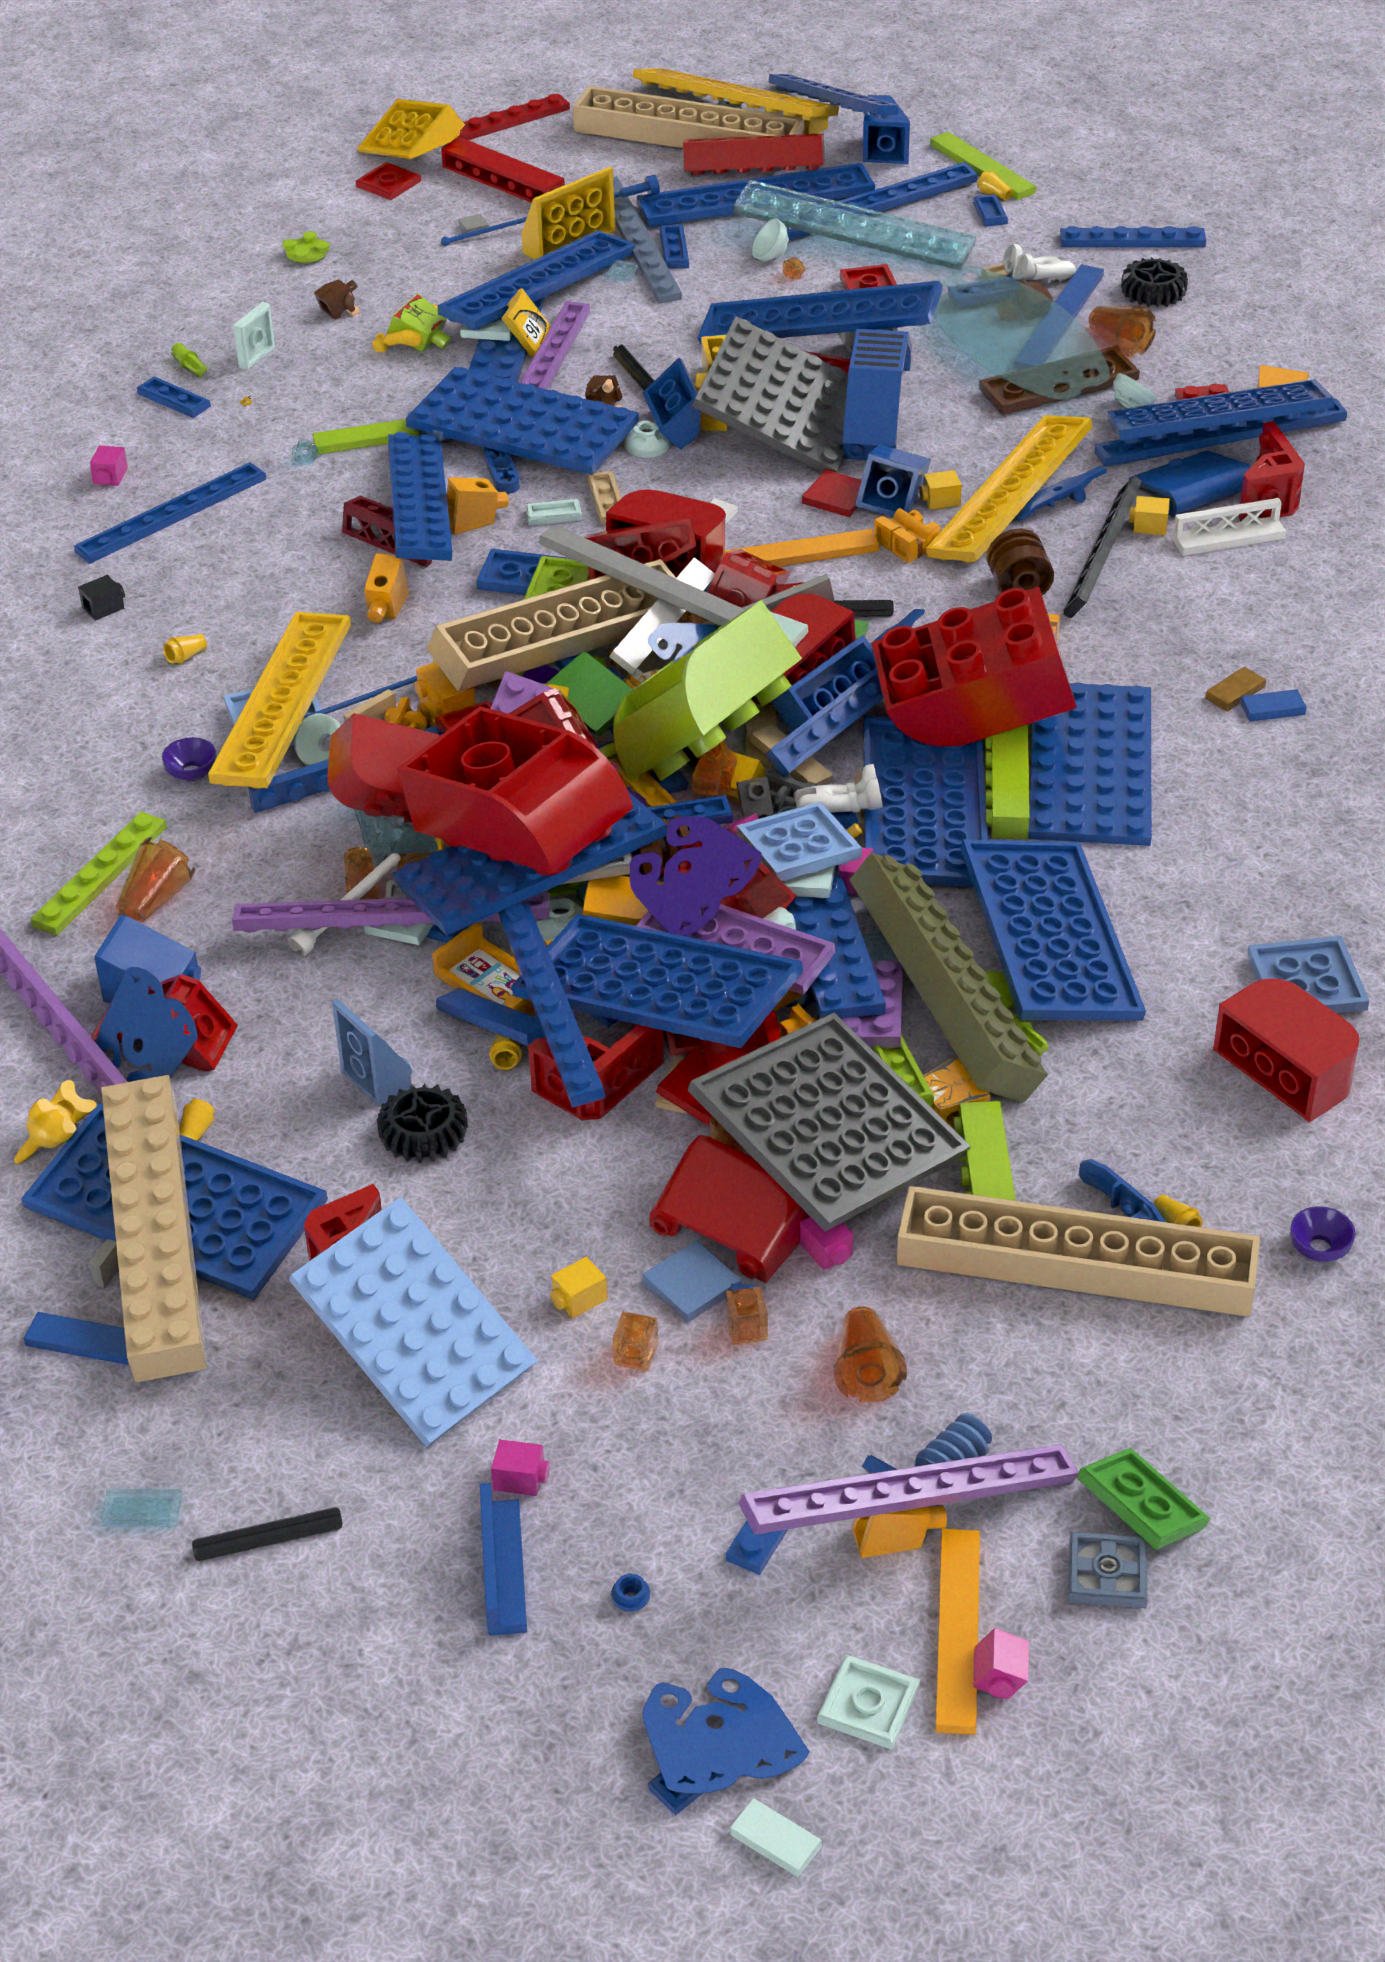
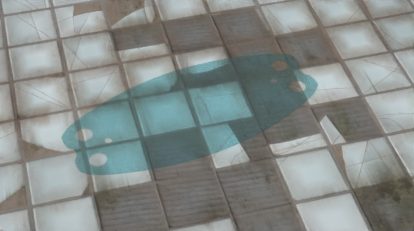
(1018, 333)

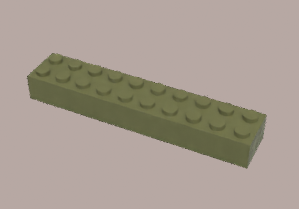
(948, 978)

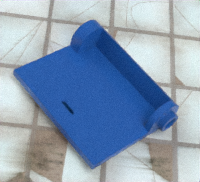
(1195, 480)

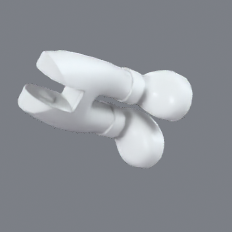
(1026, 267)
(844, 797)

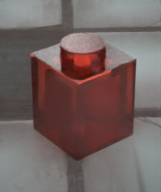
(762, 896)

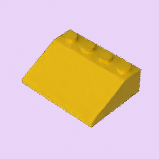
(412, 129)
(570, 214)

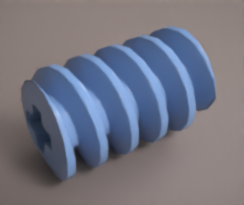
(960, 1440)

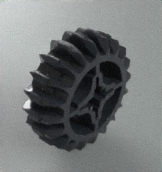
(1154, 282)
(422, 1123)

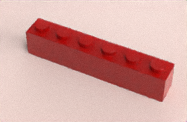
(754, 152)
(498, 170)

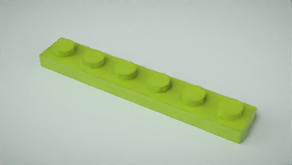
(97, 874)

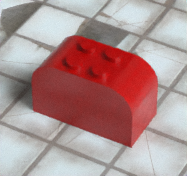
(656, 506)
(829, 631)
(366, 761)
(1288, 1045)

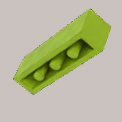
(987, 1161)

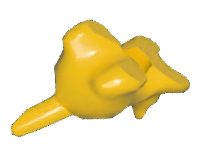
(54, 1121)

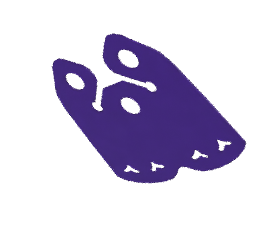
(704, 885)

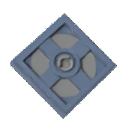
(1107, 1570)

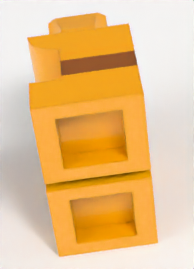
(905, 534)

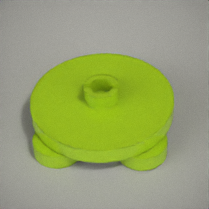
(306, 249)

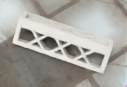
(1226, 532)

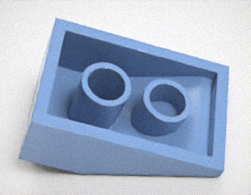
(368, 1058)

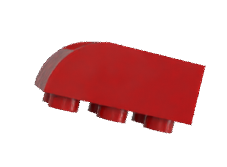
(974, 671)
(514, 790)

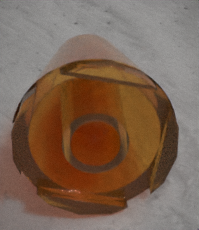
(1126, 326)
(153, 879)
(868, 1358)

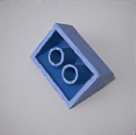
(671, 404)

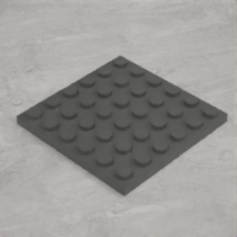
(777, 395)
(829, 1120)

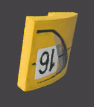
(526, 322)

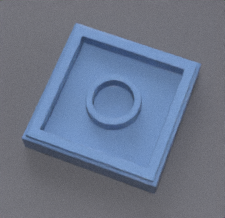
(691, 1280)

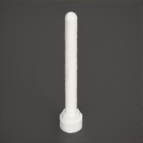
(305, 938)

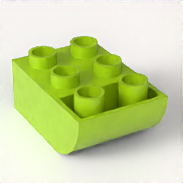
(700, 690)

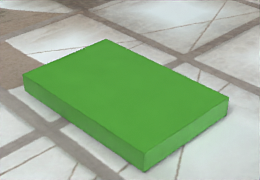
(592, 691)
(1143, 1498)

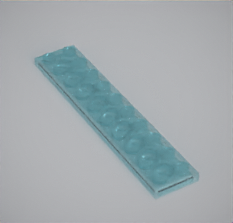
(855, 225)

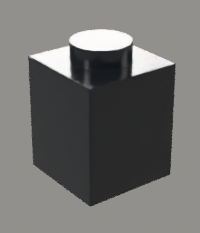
(101, 597)

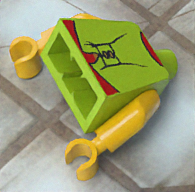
(414, 325)

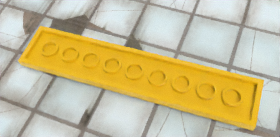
(736, 93)
(1009, 488)
(279, 700)

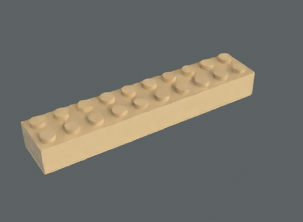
(671, 120)
(539, 629)
(152, 1230)
(1079, 1251)

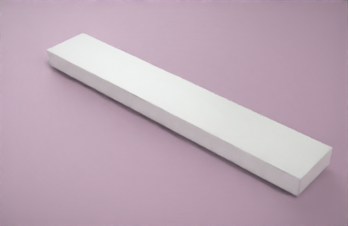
(635, 646)

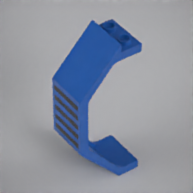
(874, 390)

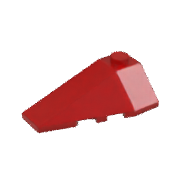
(647, 542)

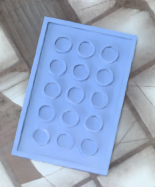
(413, 1321)

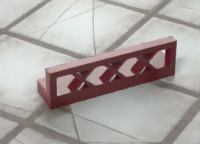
(369, 514)

